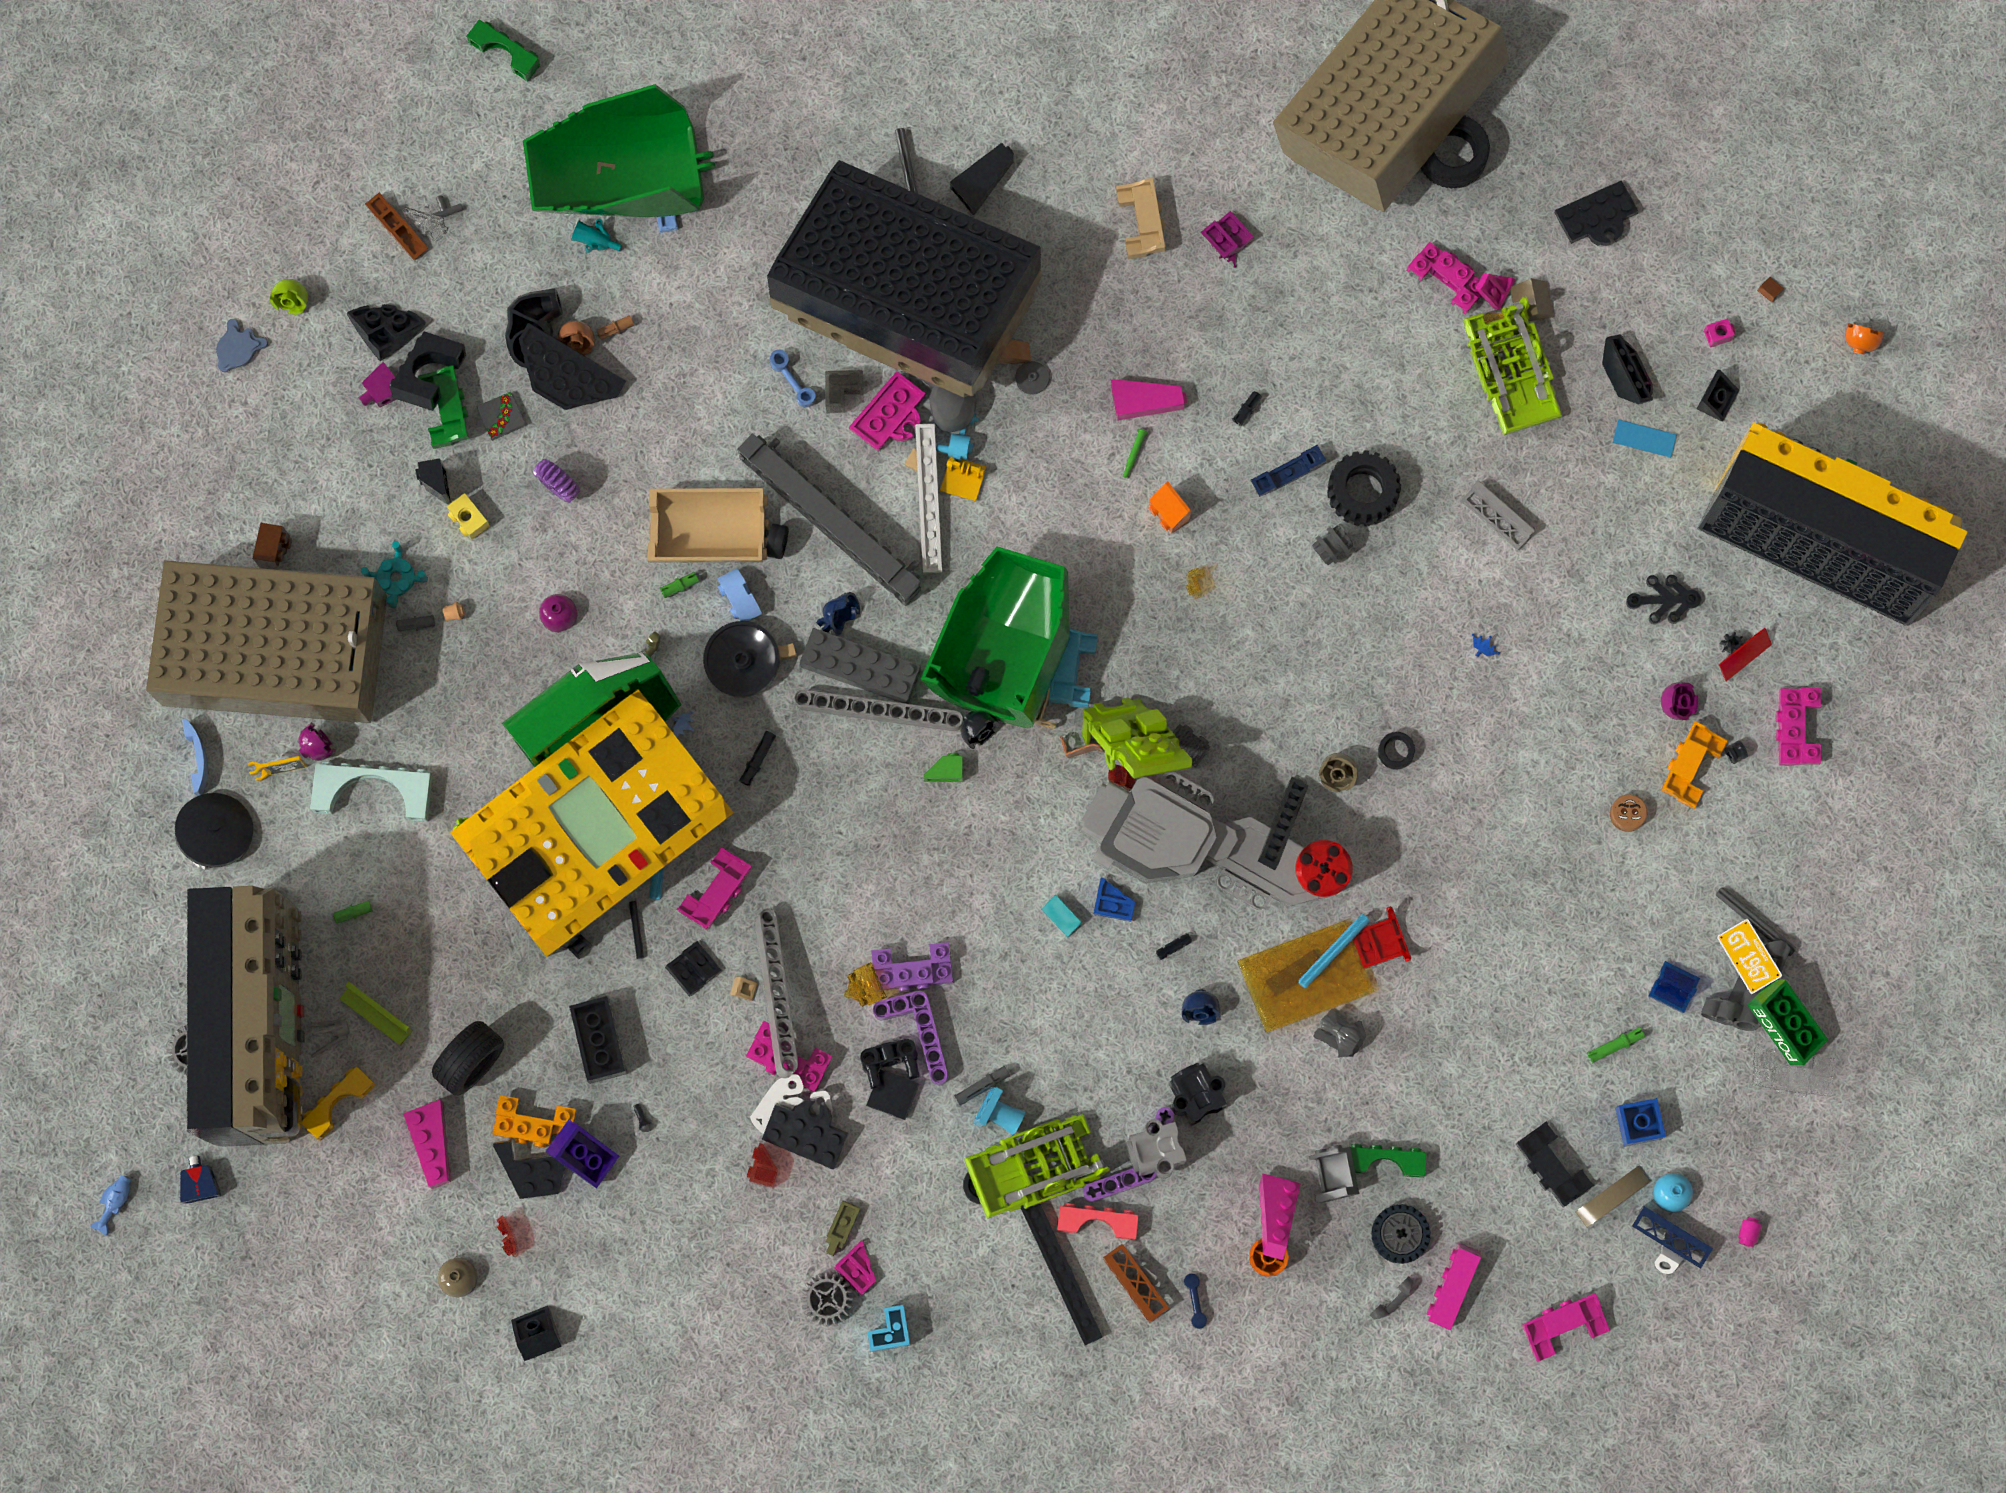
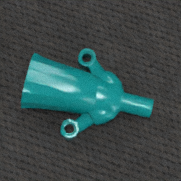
(593, 238)

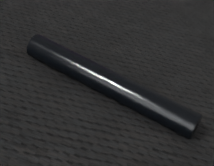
(636, 930)

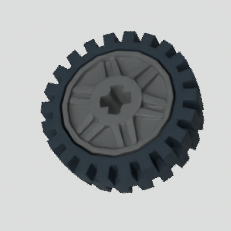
(1385, 1236)

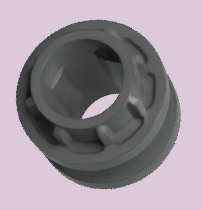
(1332, 545)

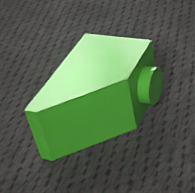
(946, 769)

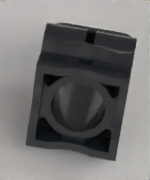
(1194, 1088)

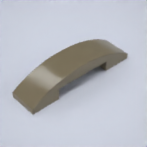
(1612, 1196)

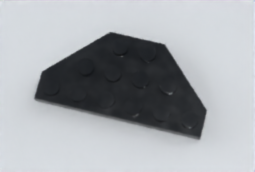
(564, 373)

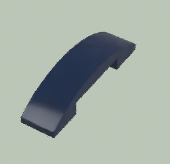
(1288, 472)

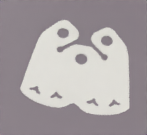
(776, 1094)

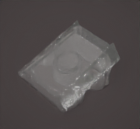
(428, 224)

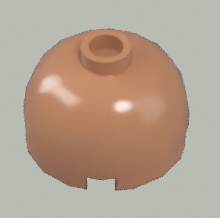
(577, 336)

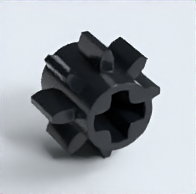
(1727, 645)

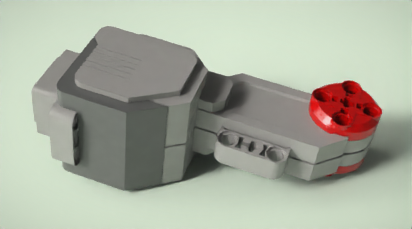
(1168, 835)

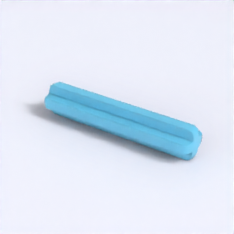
(656, 885)

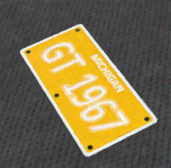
(1749, 956)

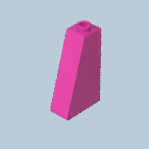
(1143, 399)

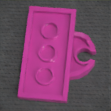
(889, 413)

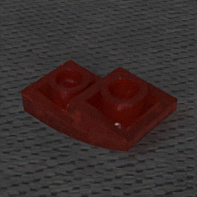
(1121, 777)
(510, 1243)

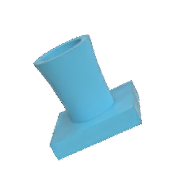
(998, 1112)

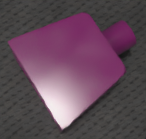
(378, 387)

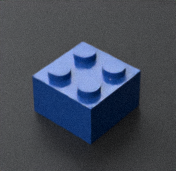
(1640, 1122)

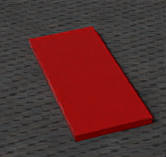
(1745, 654)

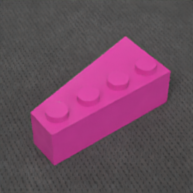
(1277, 1206)
(1454, 1286)

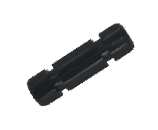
(1173, 946)

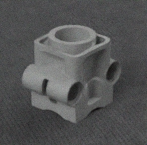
(1151, 1150)

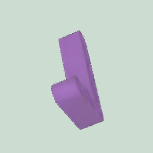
(923, 1029)

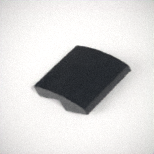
(693, 968)
(894, 1095)

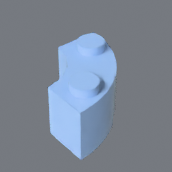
(737, 592)

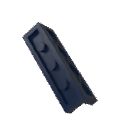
(1688, 1238)

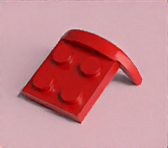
(1381, 942)

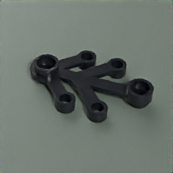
(1666, 599)

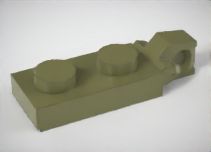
(841, 1226)

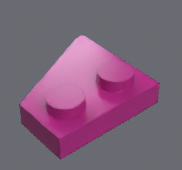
(856, 1269)

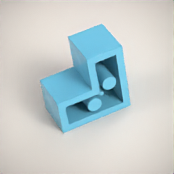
(896, 1333)

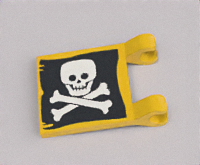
(277, 767)

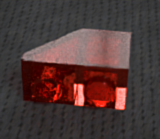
(764, 1169)

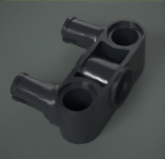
(888, 1055)

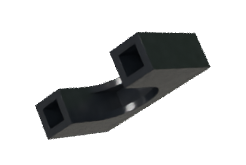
(427, 350)

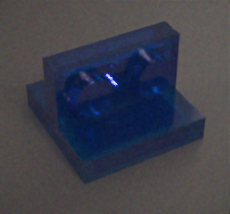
(1674, 987)

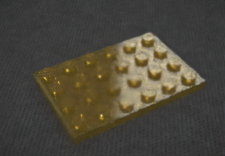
(1275, 974)

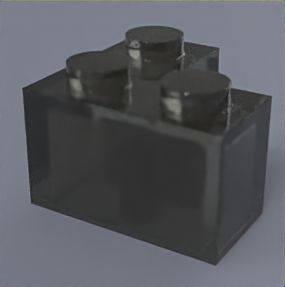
(841, 384)

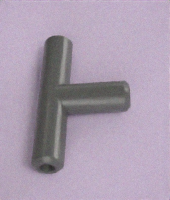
(444, 211)

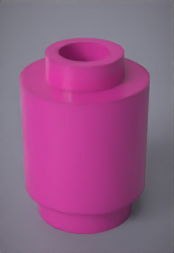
(1749, 1232)

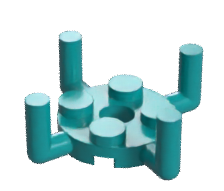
(392, 566)

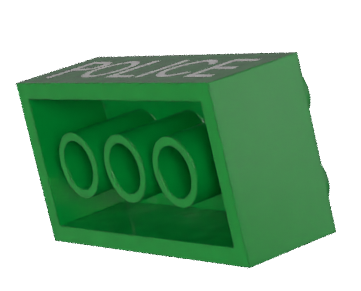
(1787, 1022)

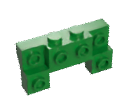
(450, 408)

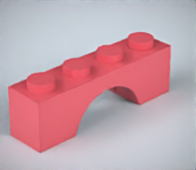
(1073, 1218)

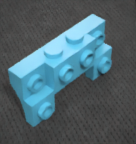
(1063, 686)

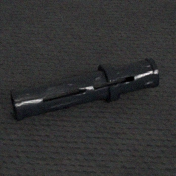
(755, 762)

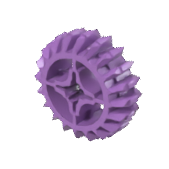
(556, 480)

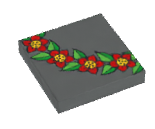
(501, 416)

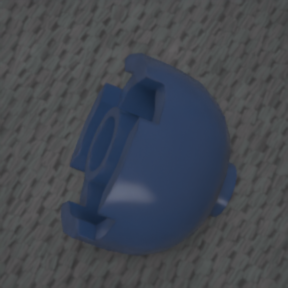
(1201, 1007)

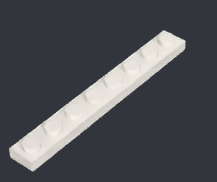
(928, 498)

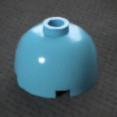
(1673, 1192)

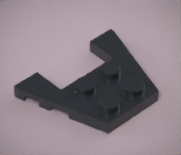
(532, 1175)

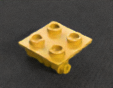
(963, 479)

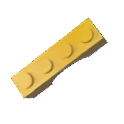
(319, 1120)

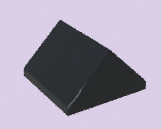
(1718, 396)

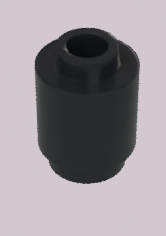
(978, 681)

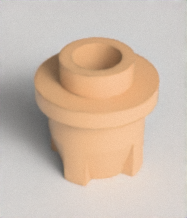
(454, 611)

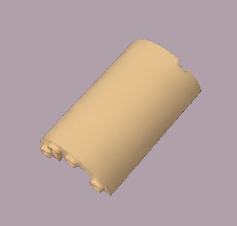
(707, 525)

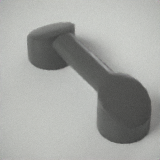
(1405, 1288)

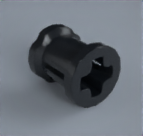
(579, 946)

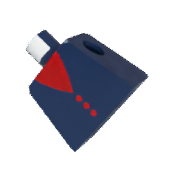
(198, 1182)

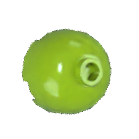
(289, 295)

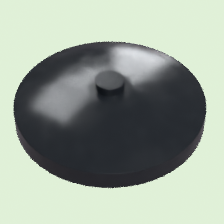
(741, 659)
(213, 830)

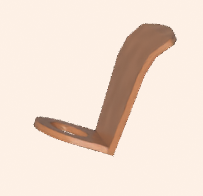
(1088, 748)

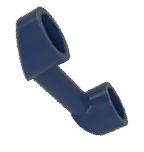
(1198, 1319)

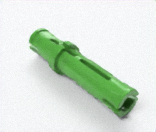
(1622, 1041)

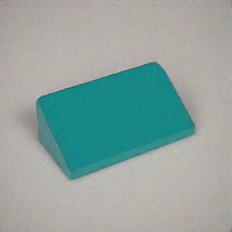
(1061, 916)

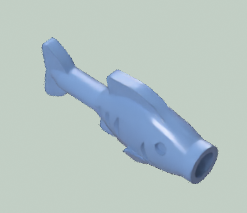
(113, 1198)

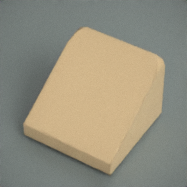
(743, 988)

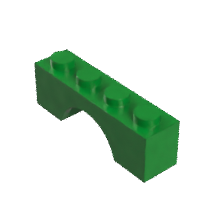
(485, 37)
(1410, 1162)

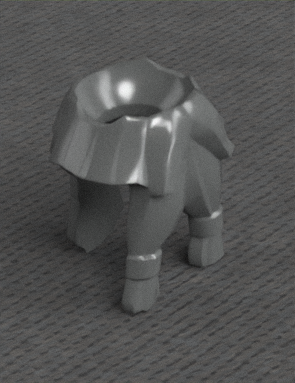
(1346, 1037)

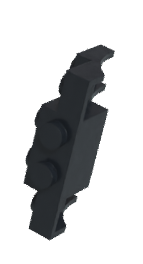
(1548, 1167)

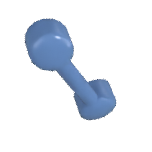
(779, 362)

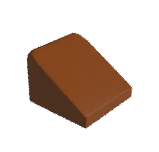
(1770, 289)

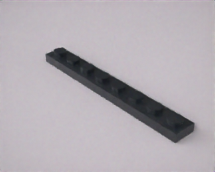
(1283, 823)
(1062, 1274)

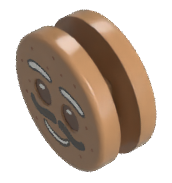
(1628, 813)

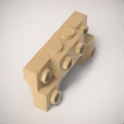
(1148, 220)

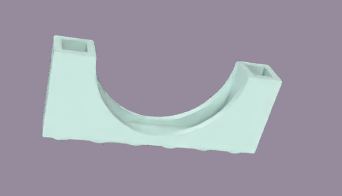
(333, 780)

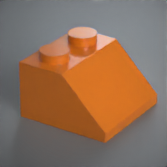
(1169, 508)

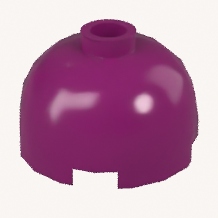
(558, 613)
(1679, 701)
(314, 743)

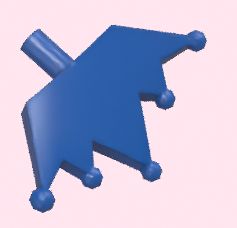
(1483, 646)

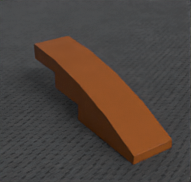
(396, 226)

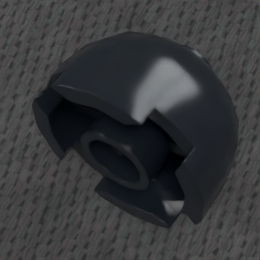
(978, 728)

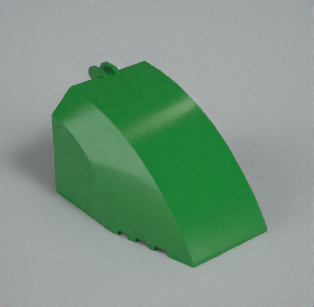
(637, 131)

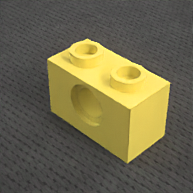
(462, 507)

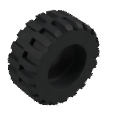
(1364, 464)

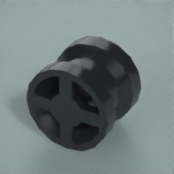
(1736, 752)

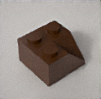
(271, 545)

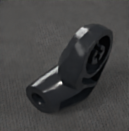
(533, 307)

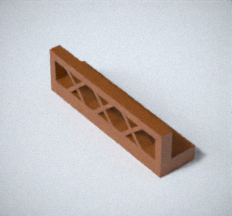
(1128, 1286)

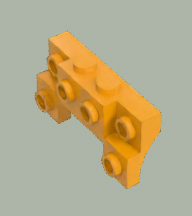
(1685, 765)
(527, 1128)

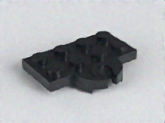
(1597, 214)
(806, 1133)

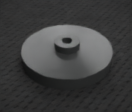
(1032, 377)

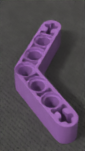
(1118, 1178)

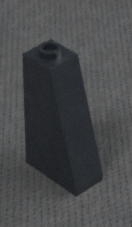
(982, 177)

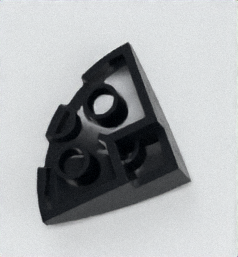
(385, 328)

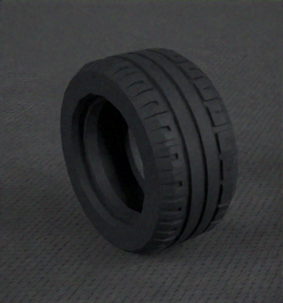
(1468, 173)
(467, 1058)

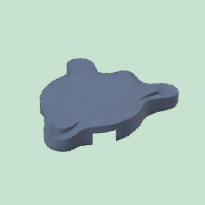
(237, 347)

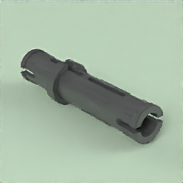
(982, 1085)

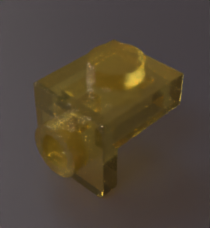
(1193, 587)

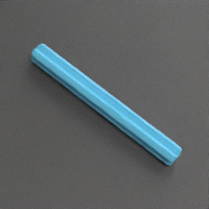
(1333, 951)

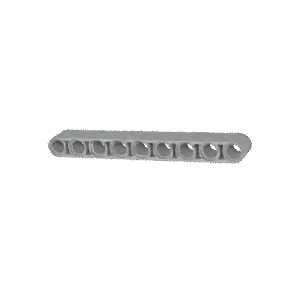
(871, 704)
(774, 1001)

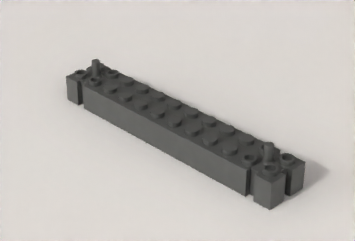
(829, 519)

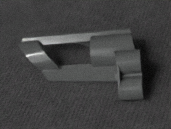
(1735, 1009)

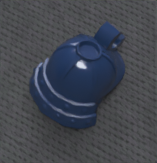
(838, 612)

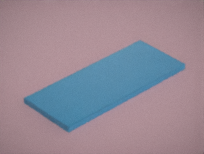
(1644, 438)

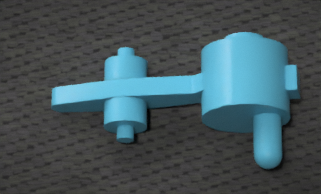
(959, 444)

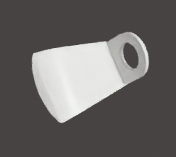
(1669, 1256)

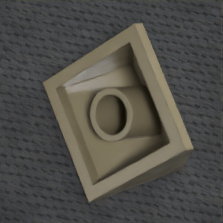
(1537, 296)

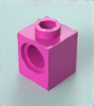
(1714, 338)

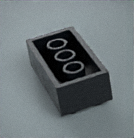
(598, 1040)

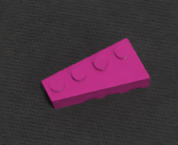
(428, 1134)

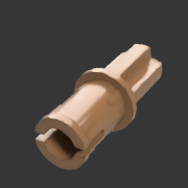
(615, 327)

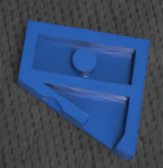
(1113, 903)

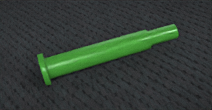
(1134, 452)

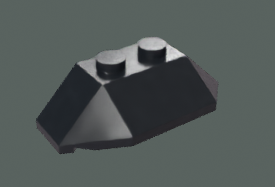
(1626, 371)

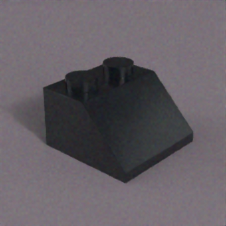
(434, 478)
(536, 1333)

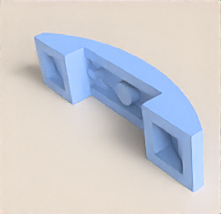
(198, 779)

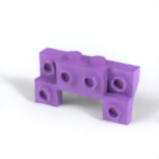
(914, 973)

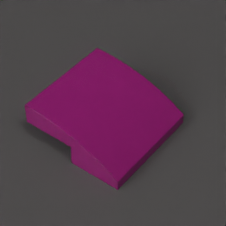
(1227, 235)

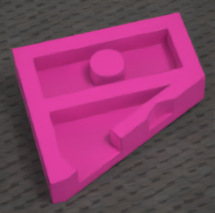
(1494, 289)

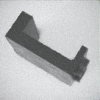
(1335, 1173)

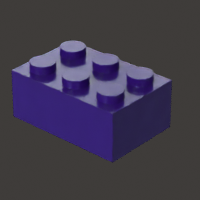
(582, 1153)

